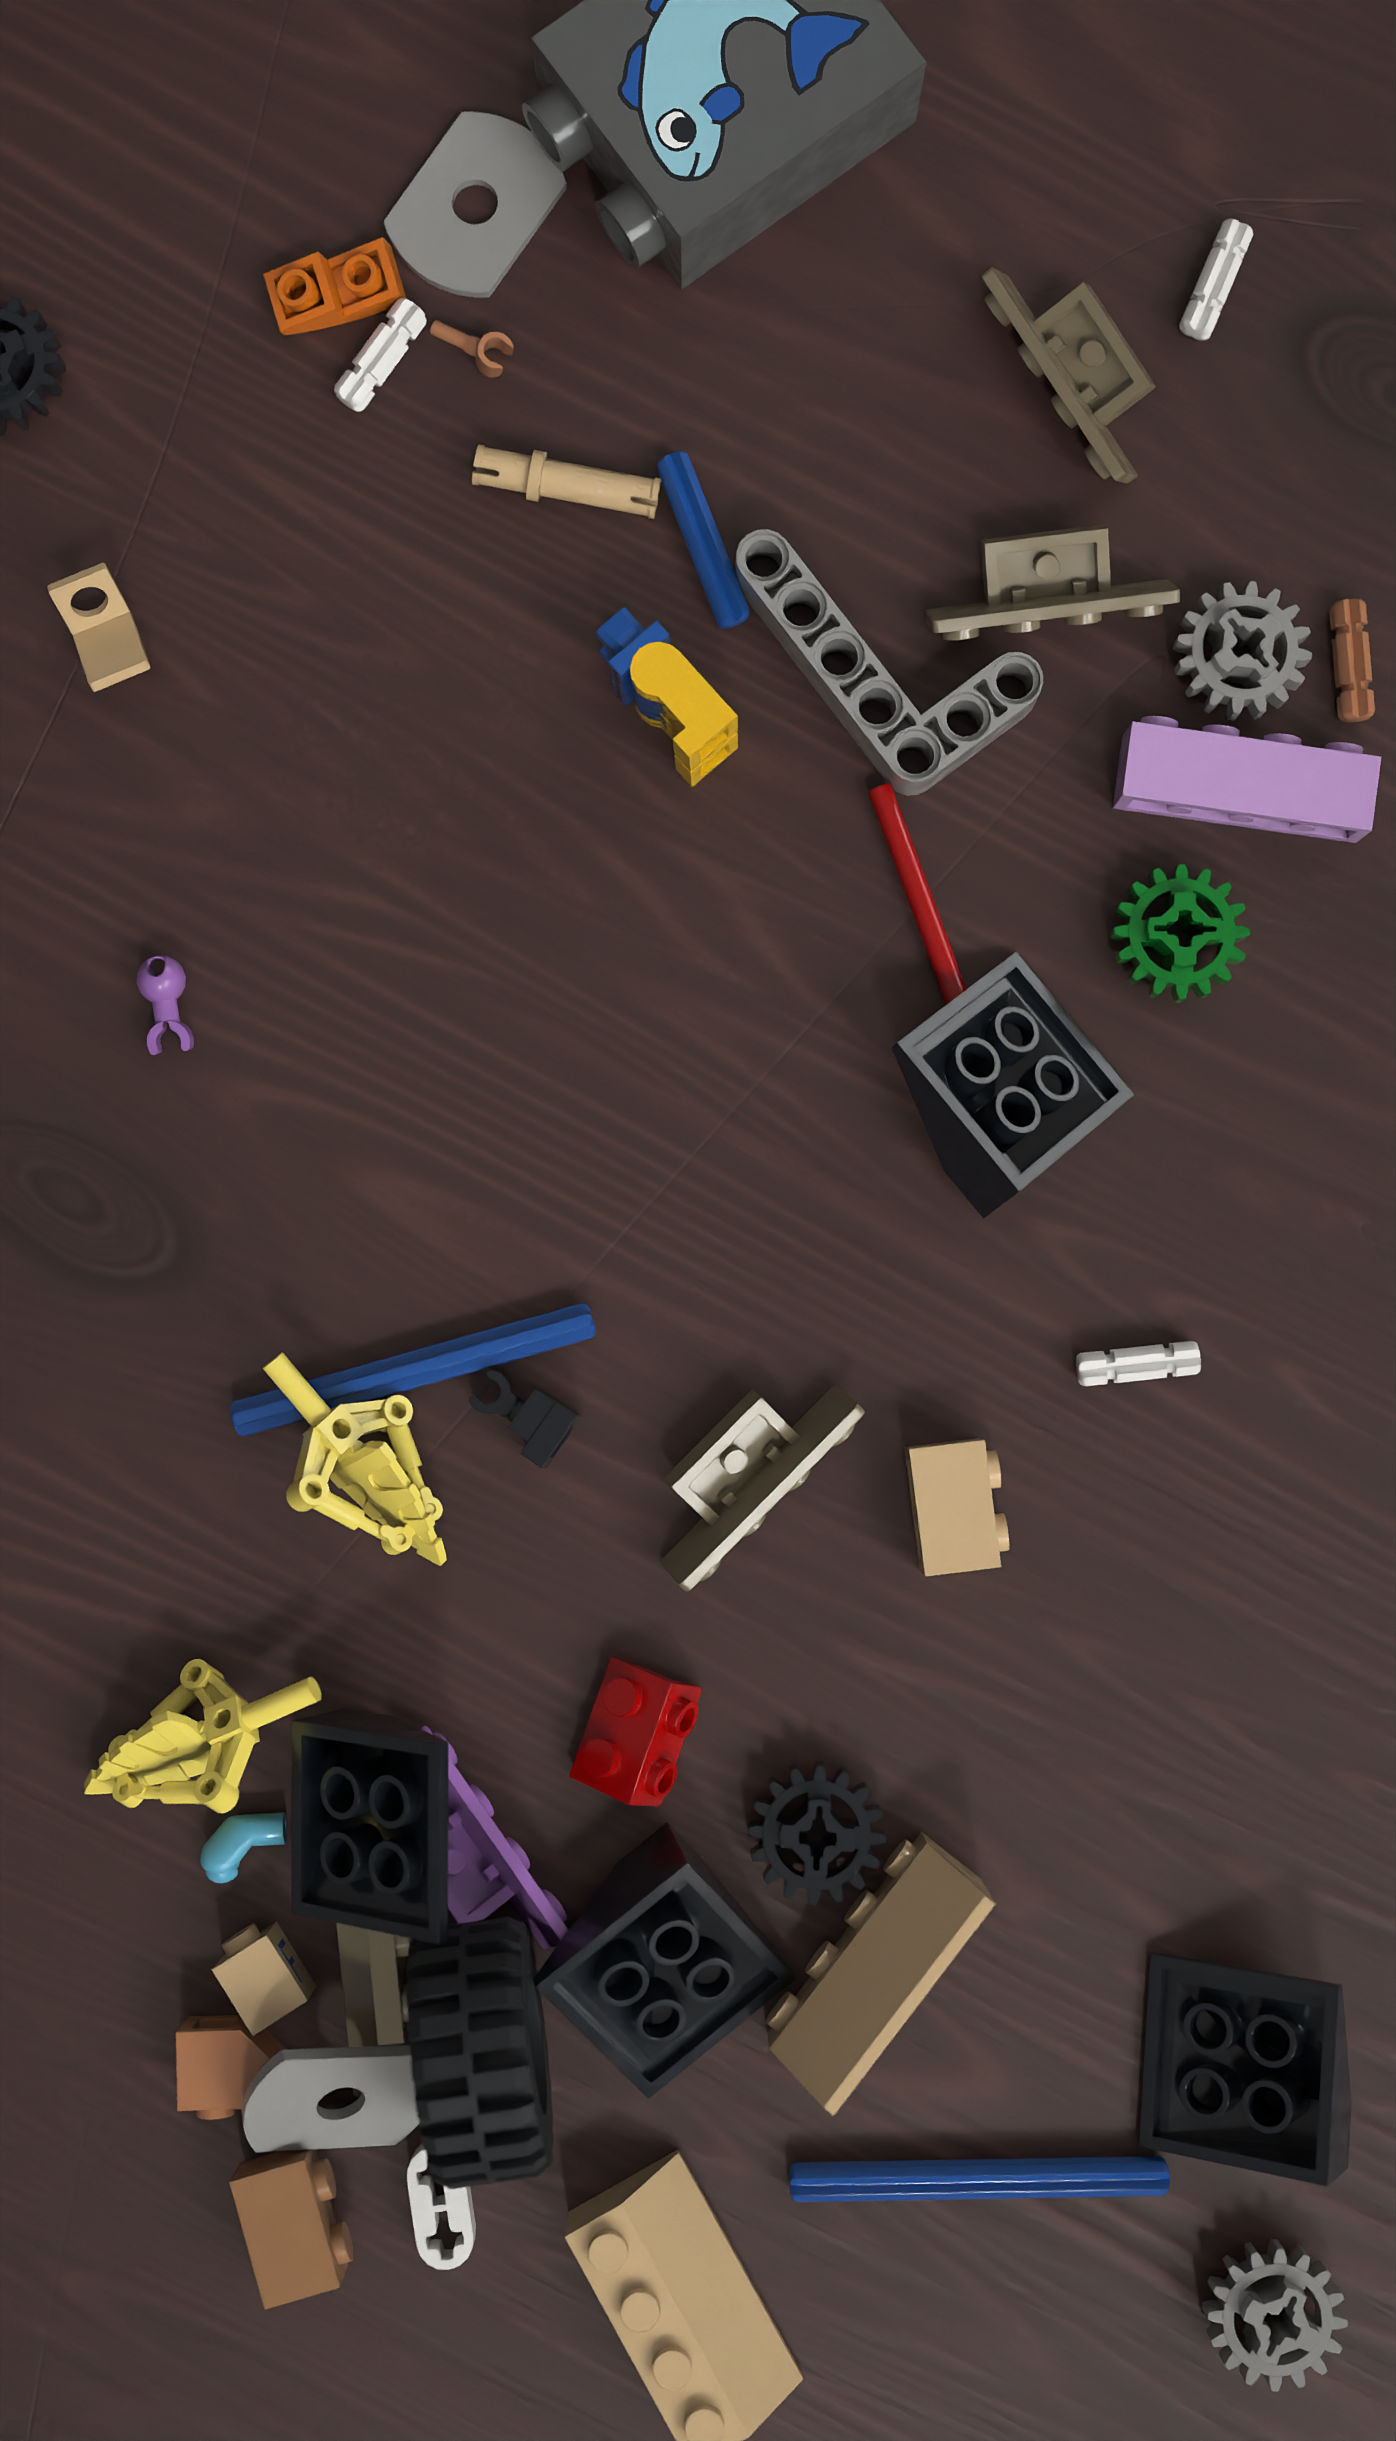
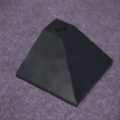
(1005, 1083)
(370, 1824)
(661, 1963)
(1246, 2069)

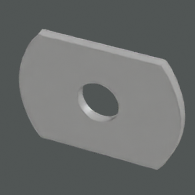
(463, 255)
(284, 2095)

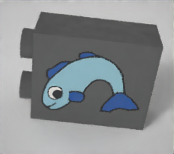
(717, 112)

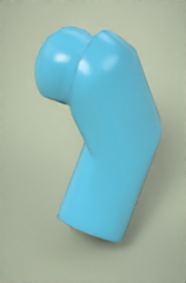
(235, 1837)

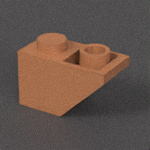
(218, 2063)

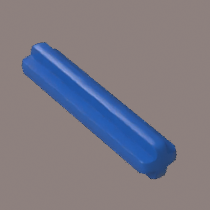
(703, 540)

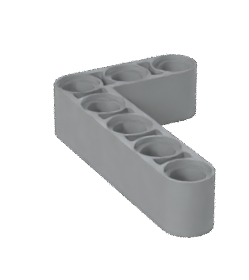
(870, 679)

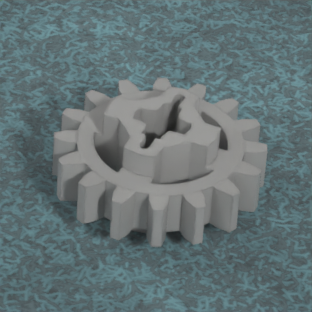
(1253, 671)
(1281, 2343)

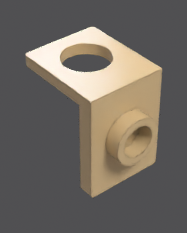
(103, 636)

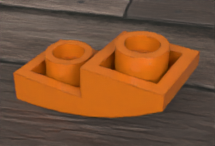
(334, 291)

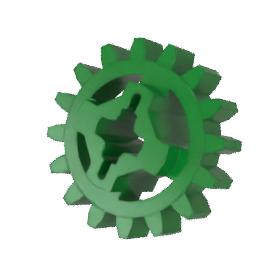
(1181, 907)

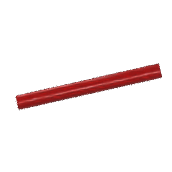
(917, 891)

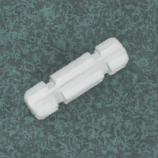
(1216, 279)
(380, 354)
(1138, 1363)

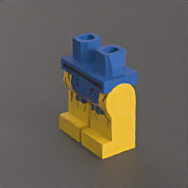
(668, 694)

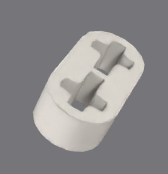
(425, 2216)

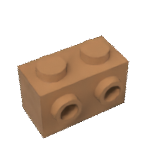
(291, 2225)

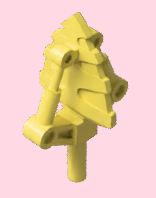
(362, 1470)
(178, 1747)

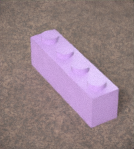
(1247, 780)

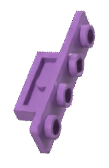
(490, 1868)

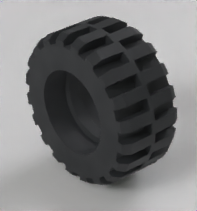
(479, 2055)

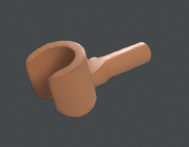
(475, 346)

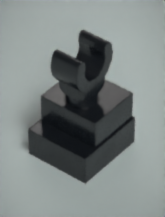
(538, 1419)

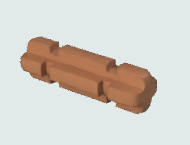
(1352, 660)

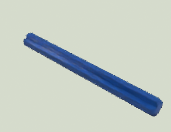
(422, 1366)
(979, 2179)

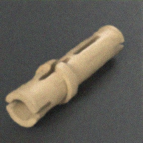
(565, 481)

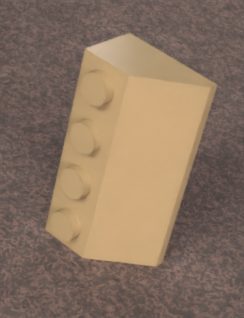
(877, 1969)
(682, 2303)

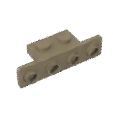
(1083, 360)
(1045, 579)
(745, 1471)
(373, 1987)

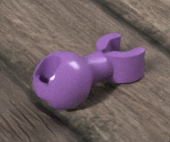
(163, 993)

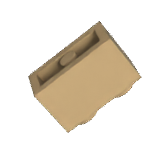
(955, 1506)

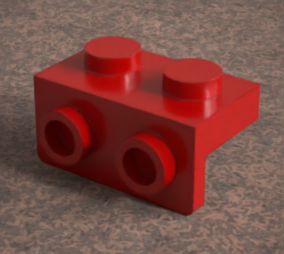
(635, 1734)

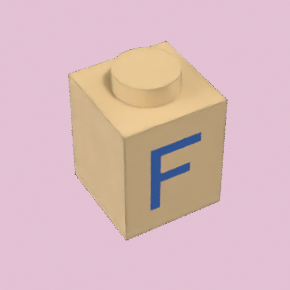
(263, 1976)

